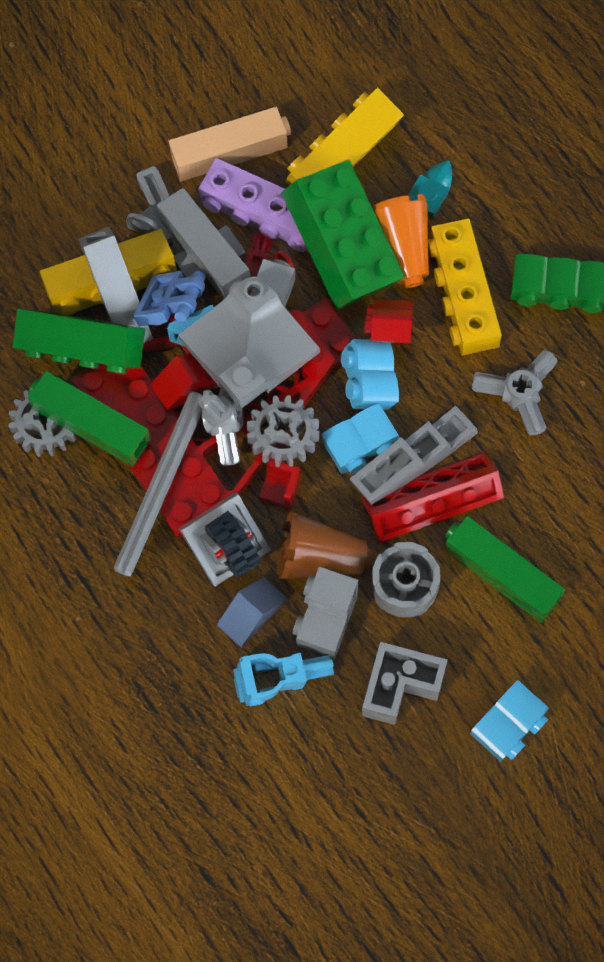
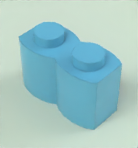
(370, 374)
(359, 439)
(510, 721)

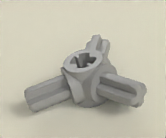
(523, 402)
(222, 419)

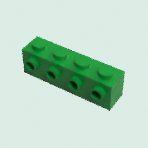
(79, 339)

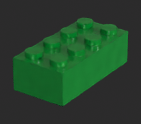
(342, 234)

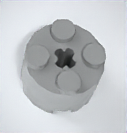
(424, 583)

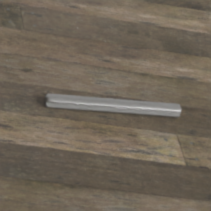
(159, 486)

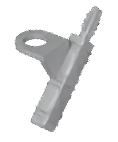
(149, 220)

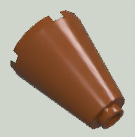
(317, 545)

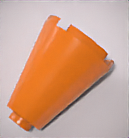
(407, 233)

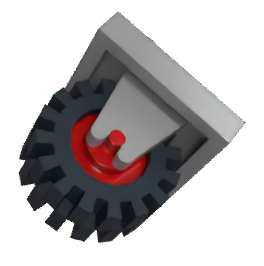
(225, 540)

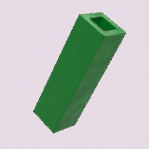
(88, 418)
(503, 568)

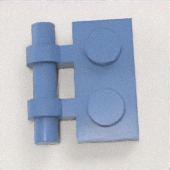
(169, 295)

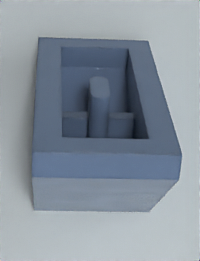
(251, 610)

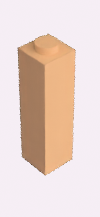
(230, 142)

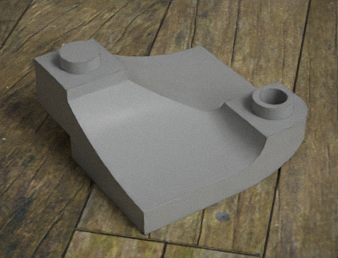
(249, 342)

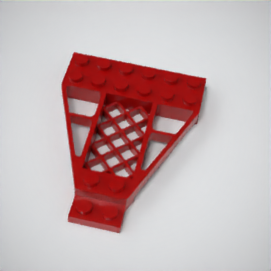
(195, 483)

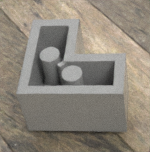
(329, 609)
(397, 672)

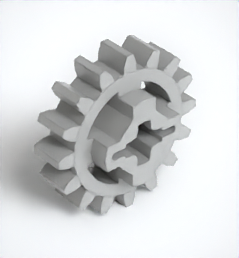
(286, 418)
(32, 424)

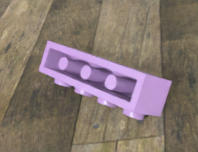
(249, 202)

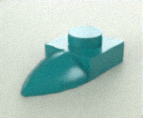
(433, 185)

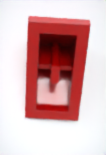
(179, 379)

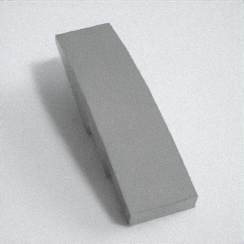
(413, 456)

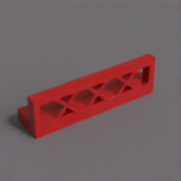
(436, 499)

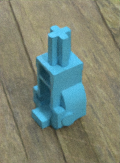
(292, 673)

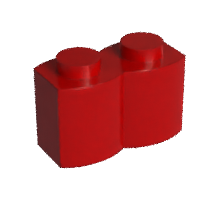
(389, 320)

